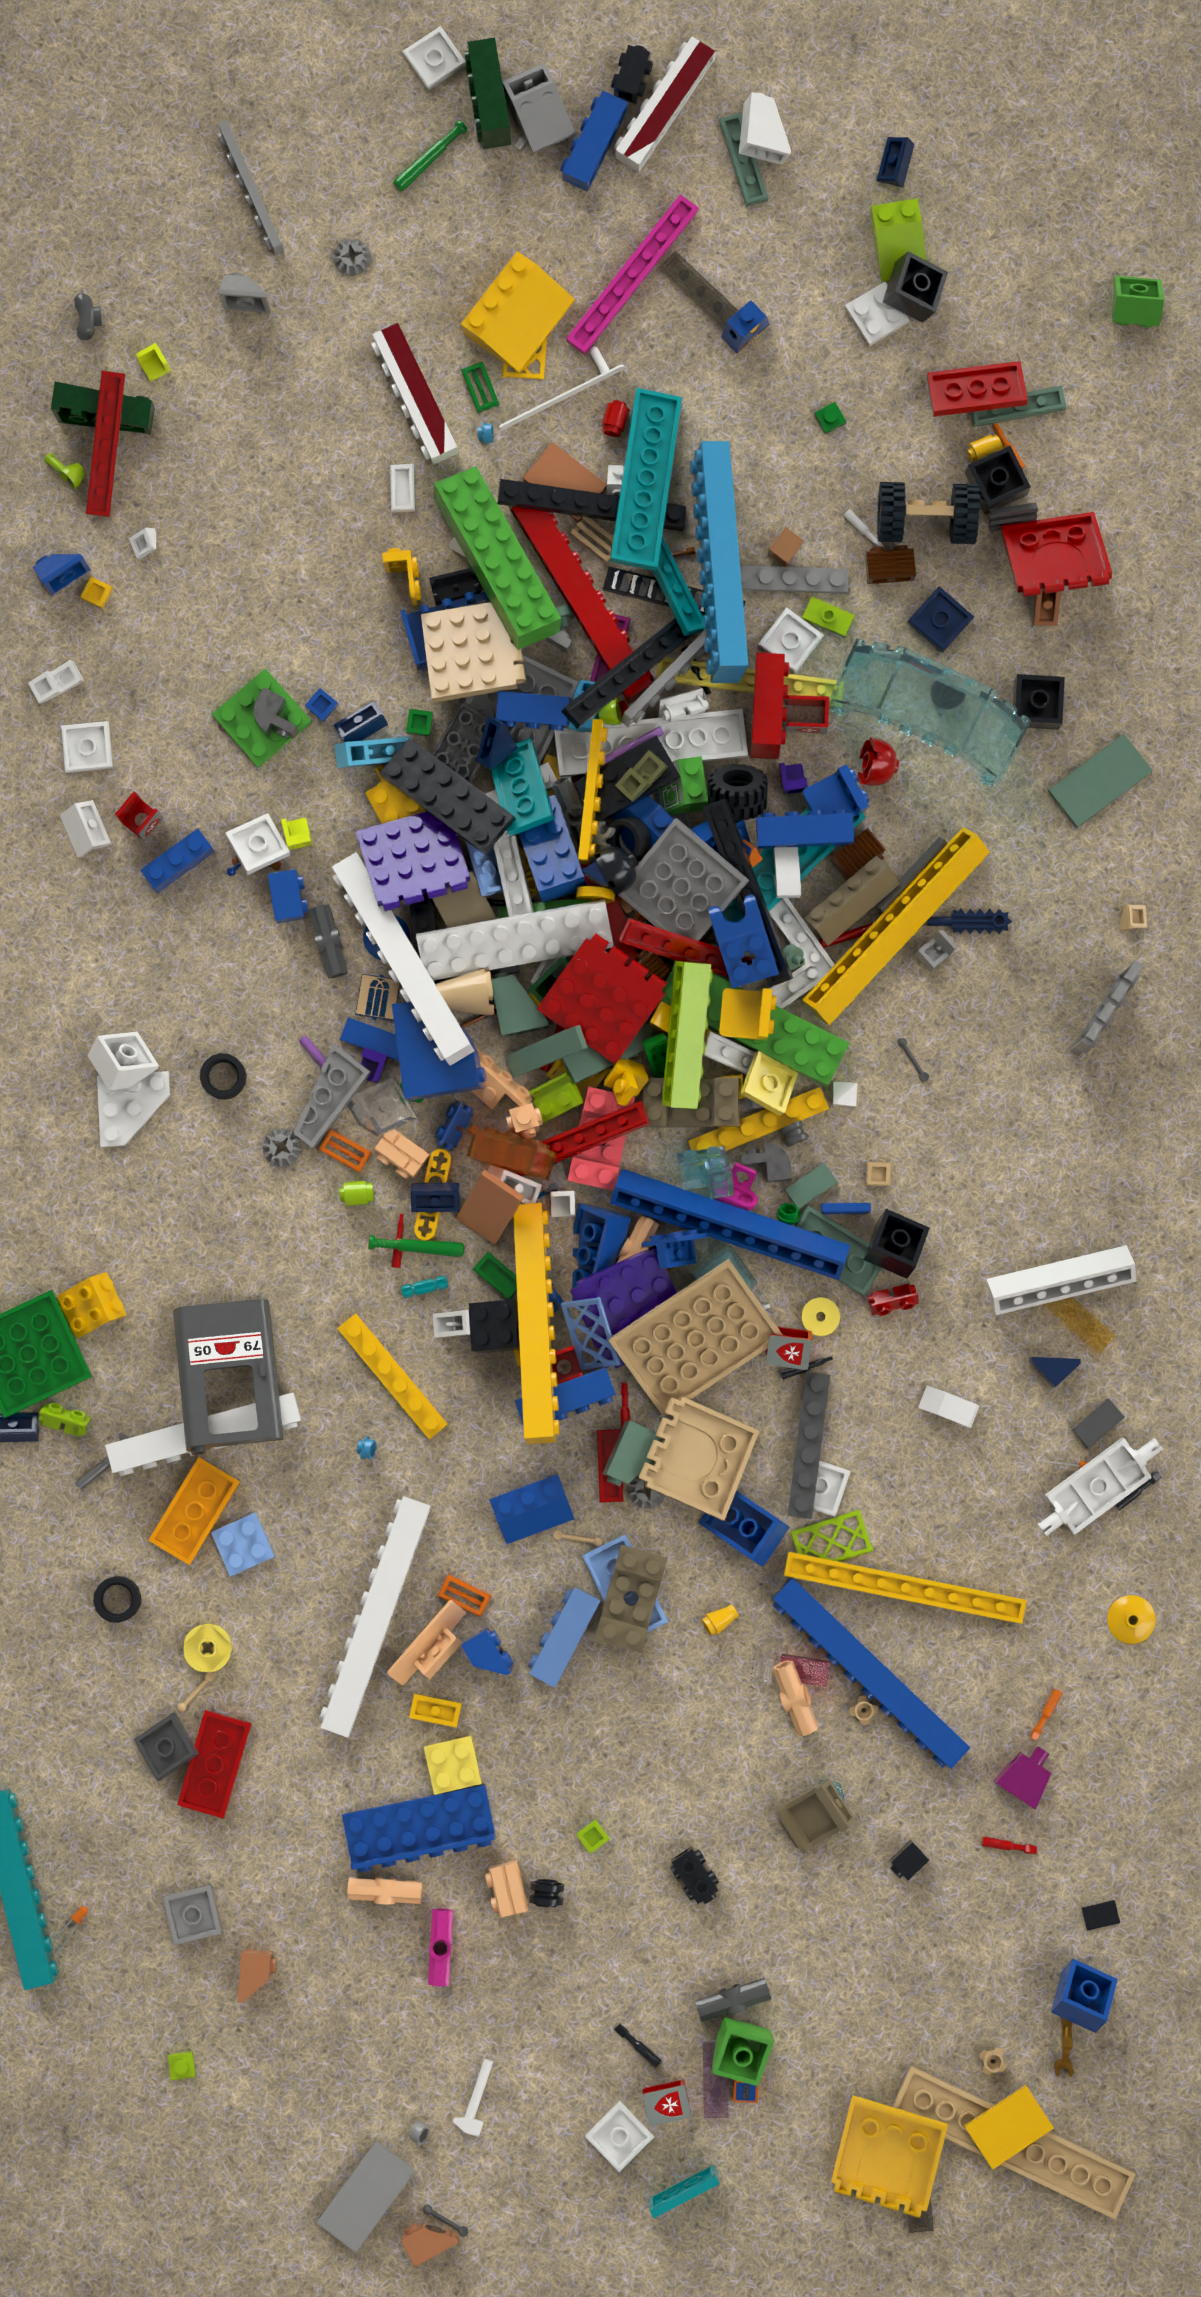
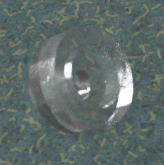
(703, 1247)

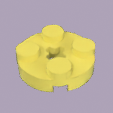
(193, 1647)

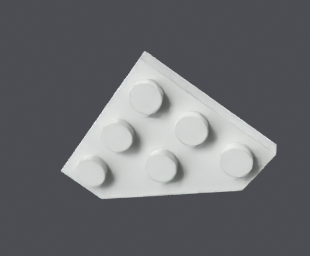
(128, 1109)

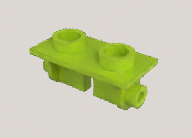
(54, 1415)

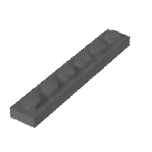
(808, 1445)

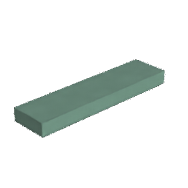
(745, 167)
(1038, 403)
(546, 1051)

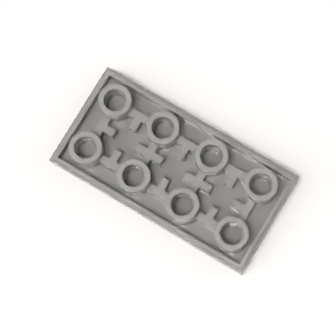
(366, 2196)

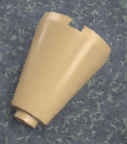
(469, 992)

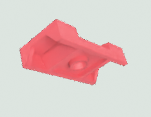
(599, 1164)

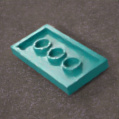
(522, 788)

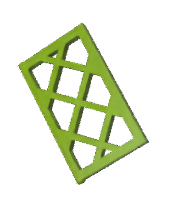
(814, 1528)

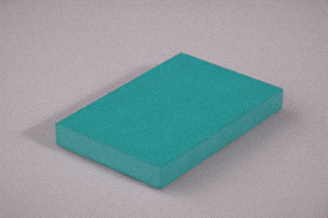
(683, 2191)

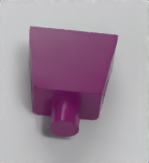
(1026, 1777)

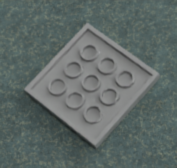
(540, 681)
(681, 882)

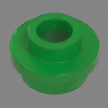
(788, 1213)

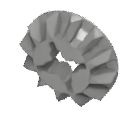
(345, 264)
(293, 1145)
(640, 1499)

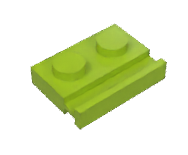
(556, 1097)

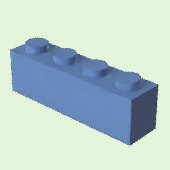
(564, 1637)

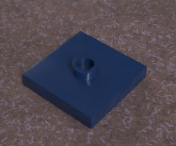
(940, 619)

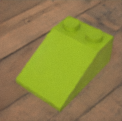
(896, 231)

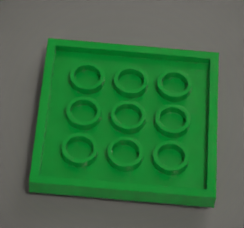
(37, 1354)

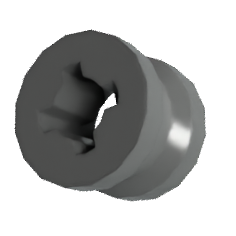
(794, 1133)

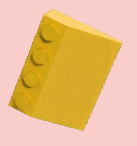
(517, 312)

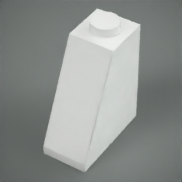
(762, 130)

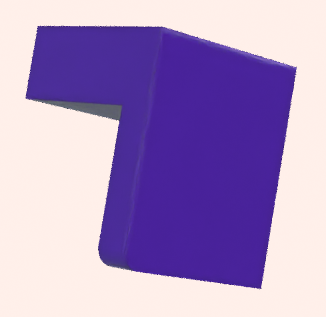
(792, 778)
(375, 1063)

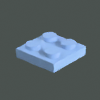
(242, 1544)

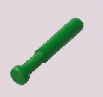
(412, 172)
(442, 1248)

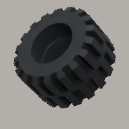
(742, 786)

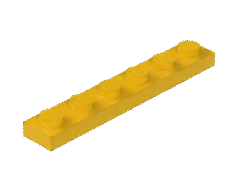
(591, 801)
(763, 1123)
(392, 1376)

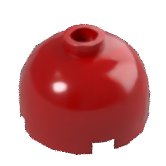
(879, 760)

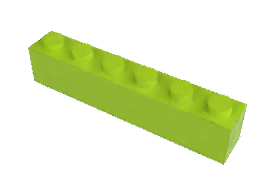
(686, 1035)

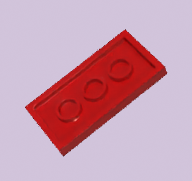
(977, 388)
(215, 1769)

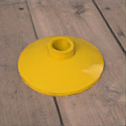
(1121, 1611)

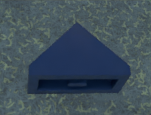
(495, 743)
(1054, 1369)

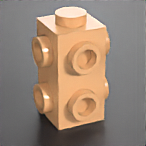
(524, 1121)

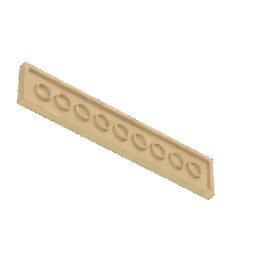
(1047, 2161)

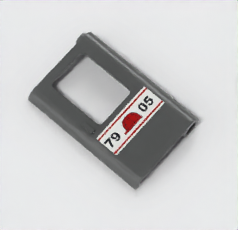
(226, 1338)

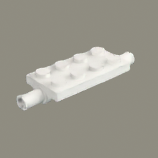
(1098, 1485)

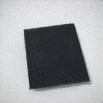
(1100, 1915)

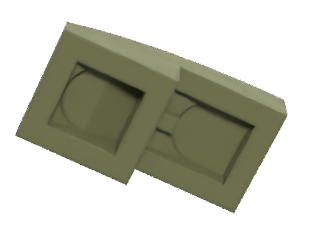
(642, 776)

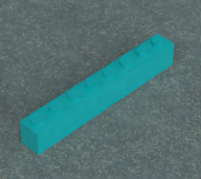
(22, 1900)

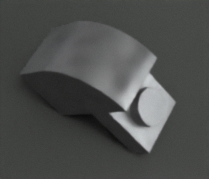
(267, 714)
(775, 1159)

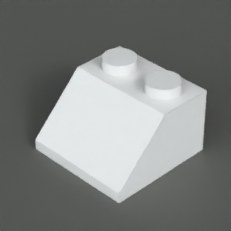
(122, 1059)

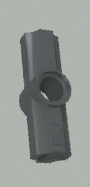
(569, 799)
(328, 941)
(733, 2000)

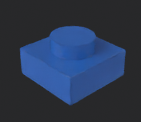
(321, 705)

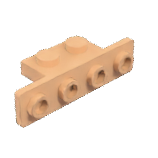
(499, 1084)
(431, 1647)

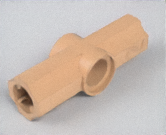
(643, 1229)
(795, 1698)
(384, 1890)

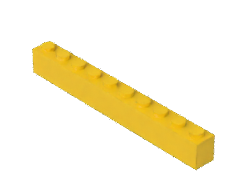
(896, 925)
(534, 1324)

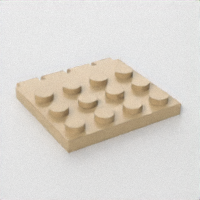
(469, 653)
(698, 1457)

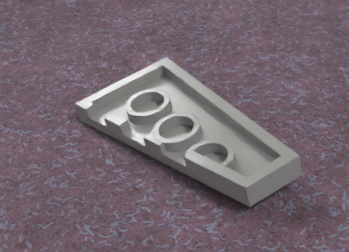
(335, 1088)

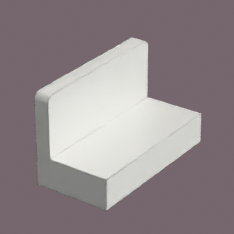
(84, 827)

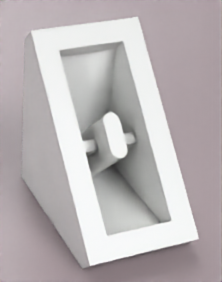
(451, 1324)

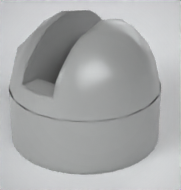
(415, 2134)

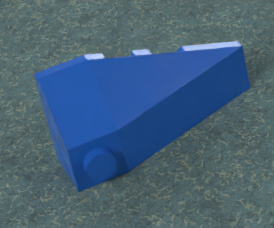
(651, 814)
(600, 1239)

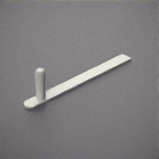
(605, 373)

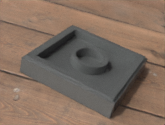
(166, 1746)

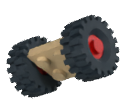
(962, 512)

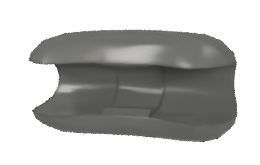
(88, 316)

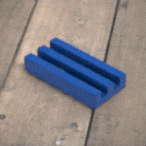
(845, 1208)

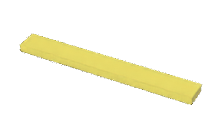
(796, 684)

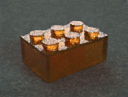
(512, 1152)

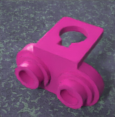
(743, 1196)

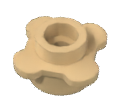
(870, 1710)
(998, 2065)

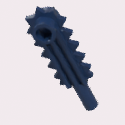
(960, 921)

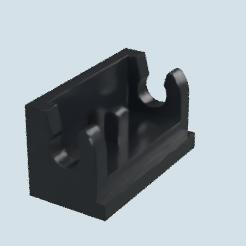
(454, 585)

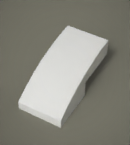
(56, 682)
(787, 872)

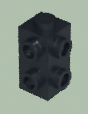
(634, 67)
(698, 1881)

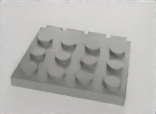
(1103, 1014)

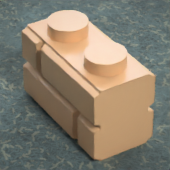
(401, 1153)
(507, 1888)

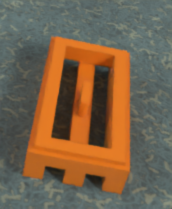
(362, 1160)
(445, 1586)

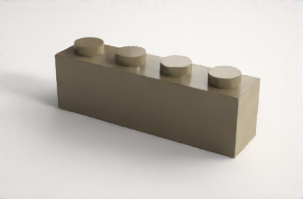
(852, 900)

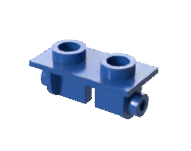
(456, 1116)

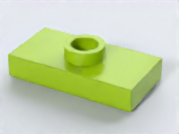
(828, 617)

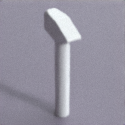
(468, 2123)

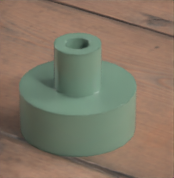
(565, 613)
(794, 956)

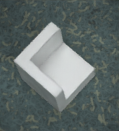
(563, 1204)

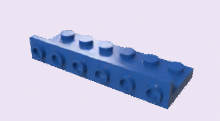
(419, 1828)

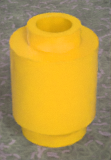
(983, 447)

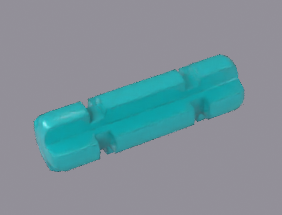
(424, 1286)

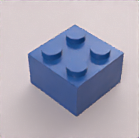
(1084, 1995)

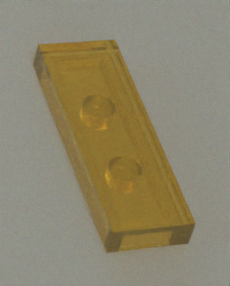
(1082, 1323)

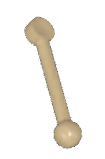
(558, 1535)
(181, 1707)

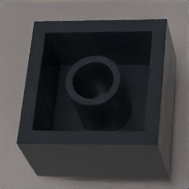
(915, 287)
(998, 479)
(1040, 700)
(896, 1243)
(494, 1326)

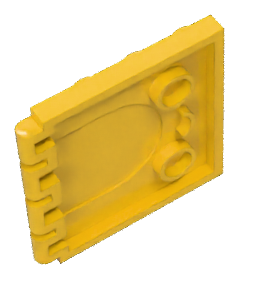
(888, 2156)

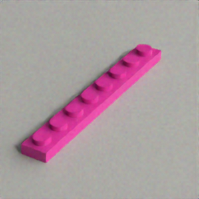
(632, 274)

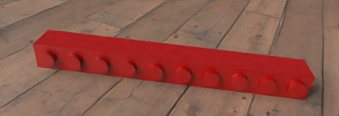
(579, 592)

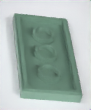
(1100, 780)
(590, 1062)
(856, 1272)

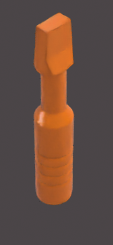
(999, 432)
(1046, 1713)

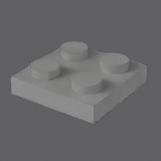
(192, 1914)

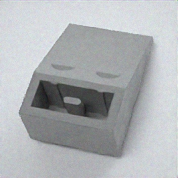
(538, 108)

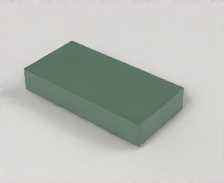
(811, 1185)

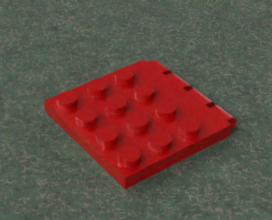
(1056, 554)
(603, 997)

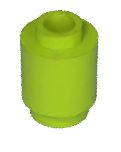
(357, 1193)

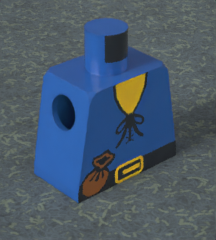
(746, 324)

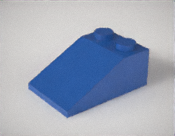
(748, 1529)

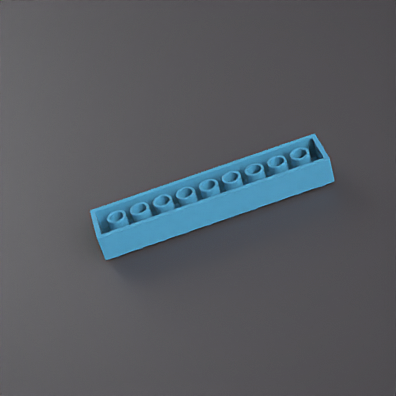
(719, 562)

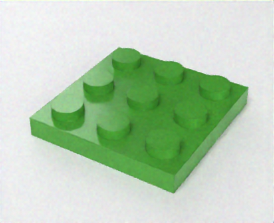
(240, 723)

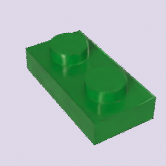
(656, 1053)

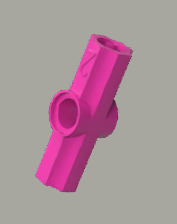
(440, 1962)

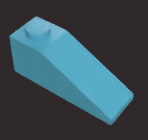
(367, 752)

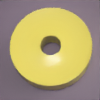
(831, 1320)

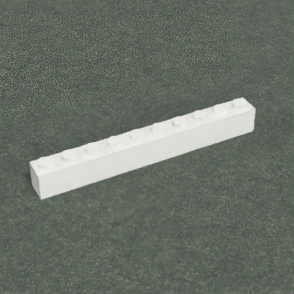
(404, 961)
(375, 1617)

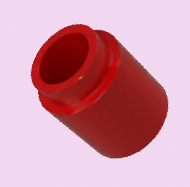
(615, 418)

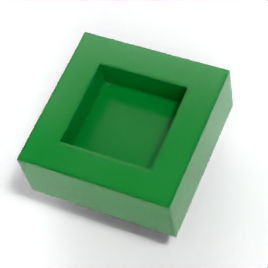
(830, 418)
(419, 722)

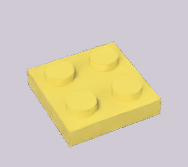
(769, 1083)
(452, 1765)

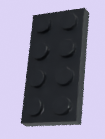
(612, 799)

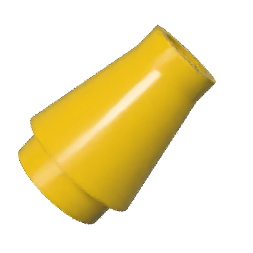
(718, 1620)

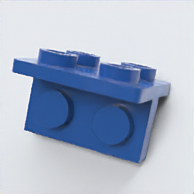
(675, 1248)

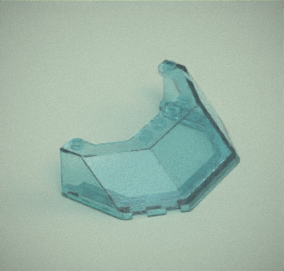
(931, 704)

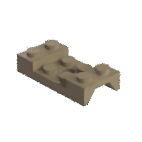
(716, 1108)
(624, 1623)

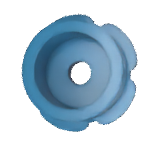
(485, 433)
(366, 1448)

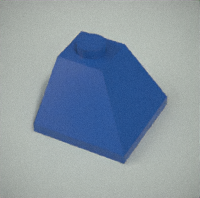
(60, 570)

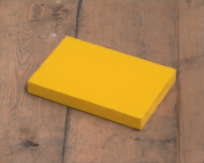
(1009, 2127)

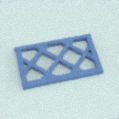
(578, 1345)

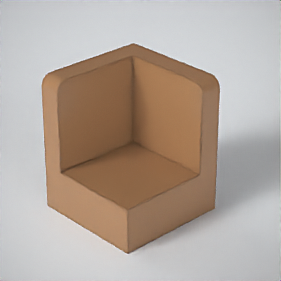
(785, 547)

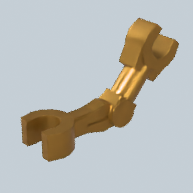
(1066, 2045)

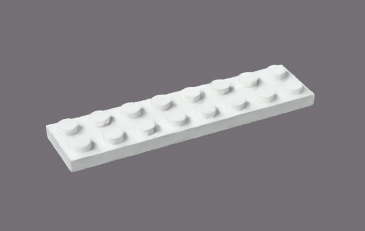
(709, 735)
(512, 939)

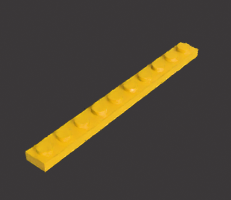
(905, 1587)

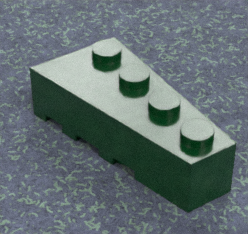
(79, 407)

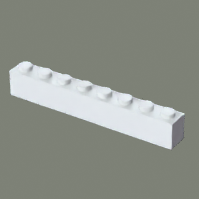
(170, 1441)

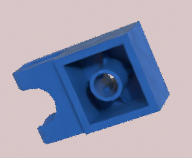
(744, 936)

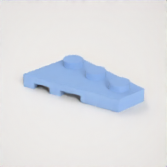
(486, 871)

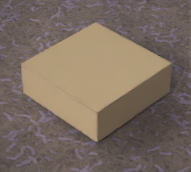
(878, 1174)

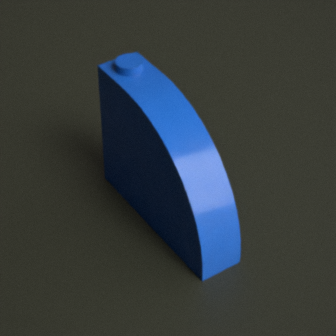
(420, 1067)

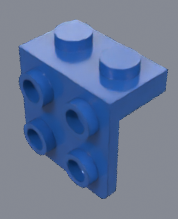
(837, 793)

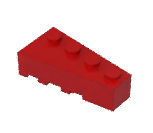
(768, 705)

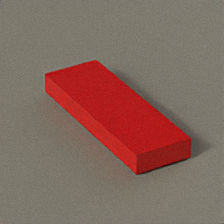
(605, 1443)

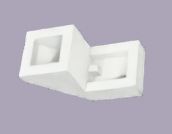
(949, 1406)

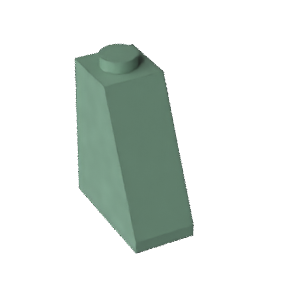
(514, 1007)
(629, 1453)

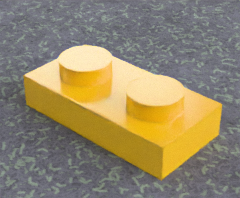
(435, 1710)

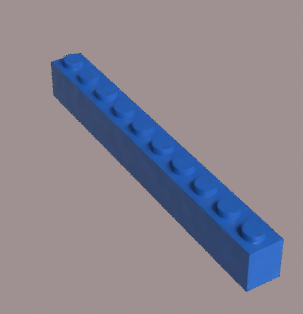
(730, 1224)
(871, 1673)

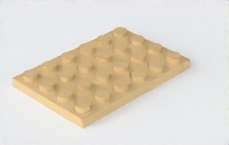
(695, 1336)

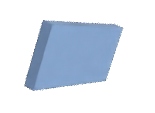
(601, 1566)

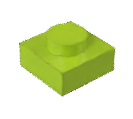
(592, 1836)
(181, 2065)

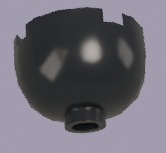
(618, 867)

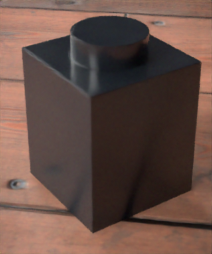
(908, 1861)

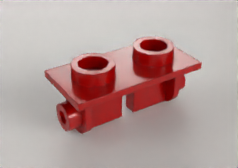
(904, 1298)

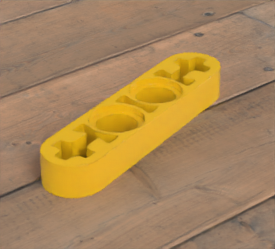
(433, 1164)

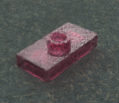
(810, 1670)

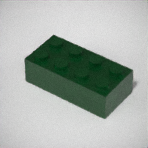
(487, 93)

